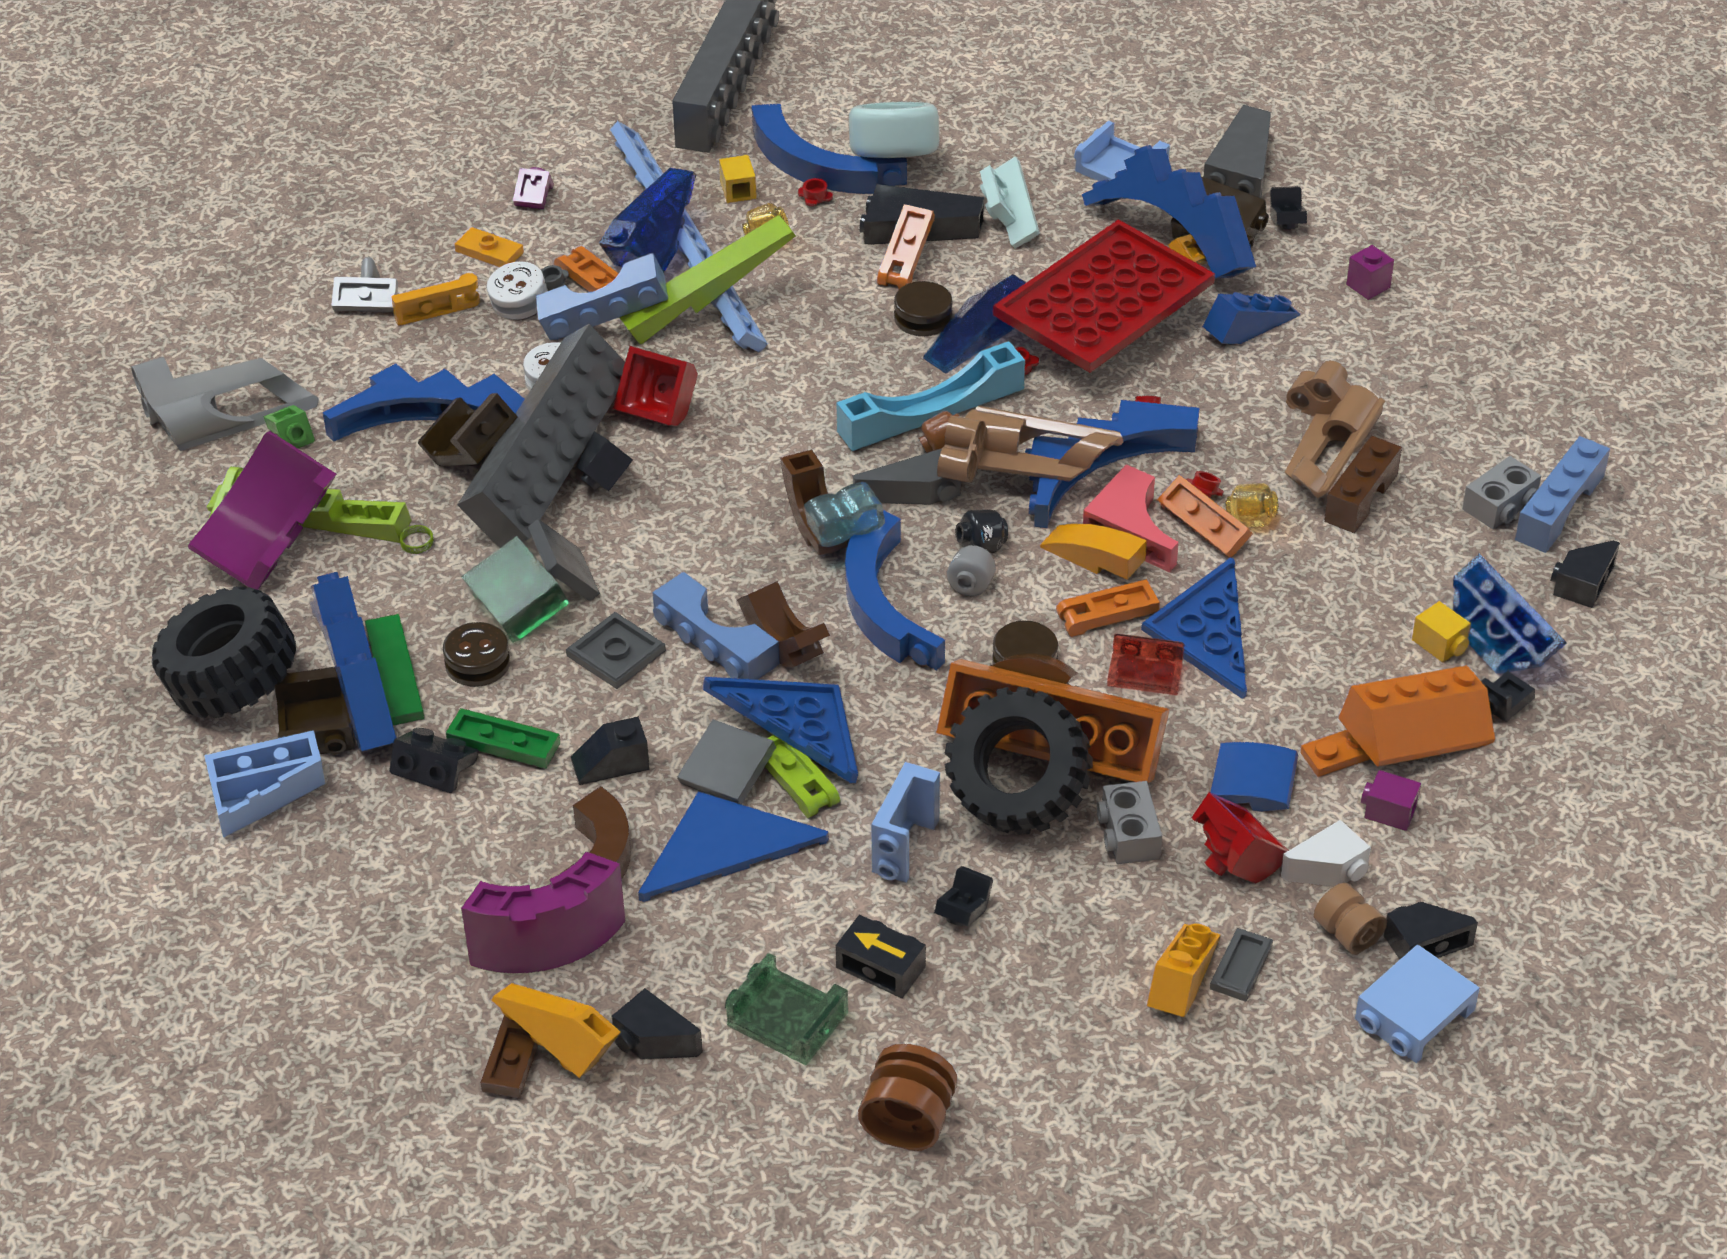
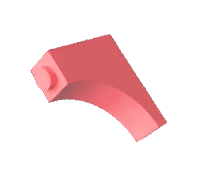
(1124, 508)

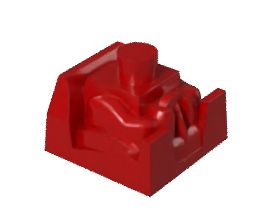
(655, 386)
(1238, 840)

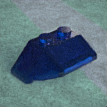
(1503, 624)

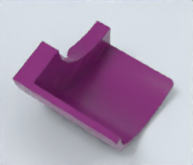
(263, 511)
(544, 926)

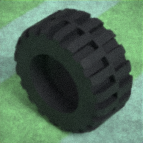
(224, 652)
(985, 728)

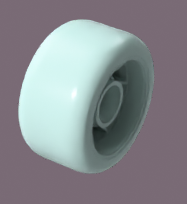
(894, 129)

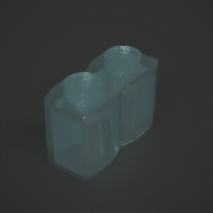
(844, 514)

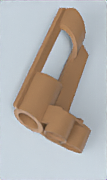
(1339, 413)
(991, 441)

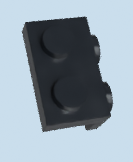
(431, 759)

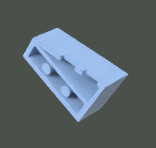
(263, 778)

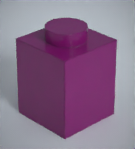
(1370, 272)
(1391, 800)

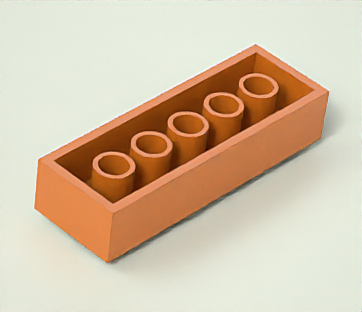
(1121, 731)

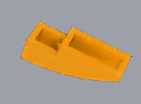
(1097, 548)

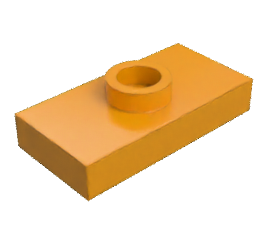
(488, 247)
(1189, 248)

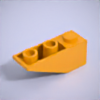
(1182, 969)
(563, 1026)

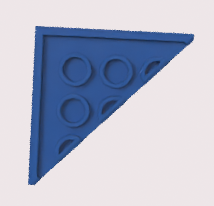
(1208, 625)
(797, 712)
(723, 840)

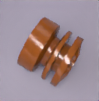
(908, 1097)

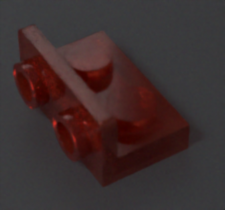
(1146, 664)

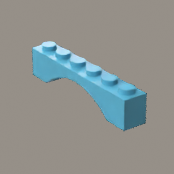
(987, 377)

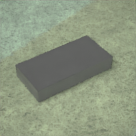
(1241, 964)

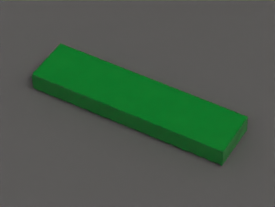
(395, 668)

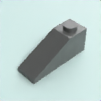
(911, 481)

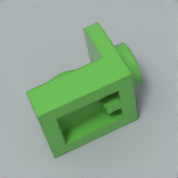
(291, 425)

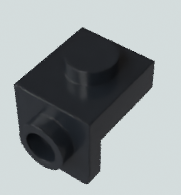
(1287, 207)
(1508, 695)
(966, 898)

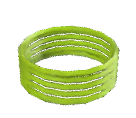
(416, 549)

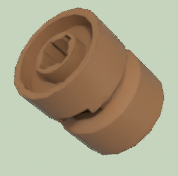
(1352, 920)

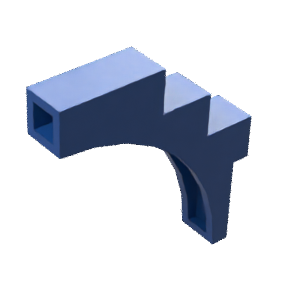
(1209, 218)
(399, 398)
(1143, 429)
(353, 661)

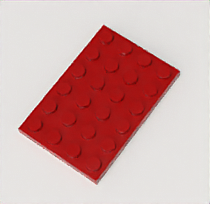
(1103, 295)

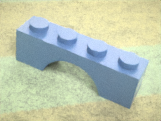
(635, 287)
(1549, 507)
(742, 651)

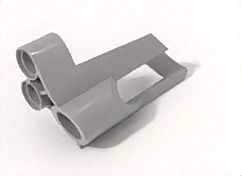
(188, 403)

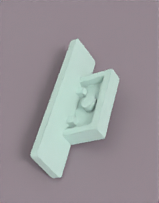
(1010, 201)

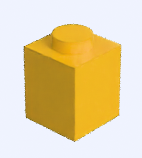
(737, 178)
(1441, 632)

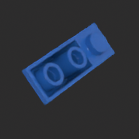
(1242, 317)

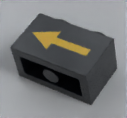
(881, 956)

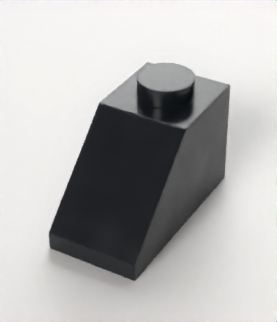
(602, 462)
(1585, 572)
(612, 752)
(1430, 927)
(655, 1029)

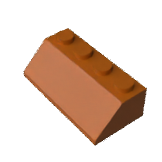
(1419, 715)

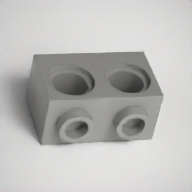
(1501, 492)
(1130, 822)

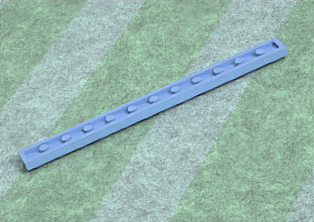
(690, 240)

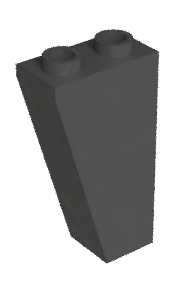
(1242, 152)

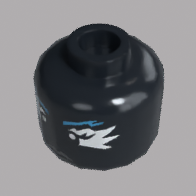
(982, 529)

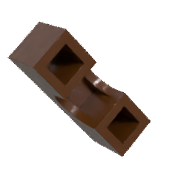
(1369, 472)

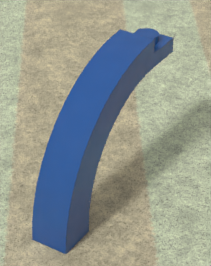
(808, 161)
(870, 608)

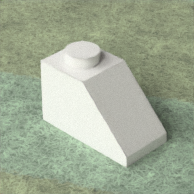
(1327, 858)

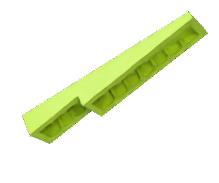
(710, 278)
(354, 517)

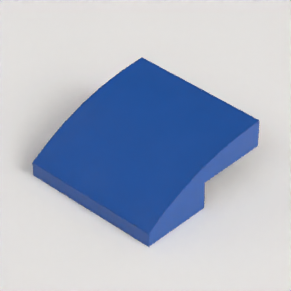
(1255, 774)

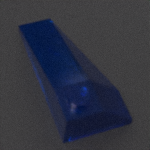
(651, 221)
(972, 326)

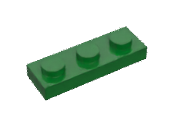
(504, 738)

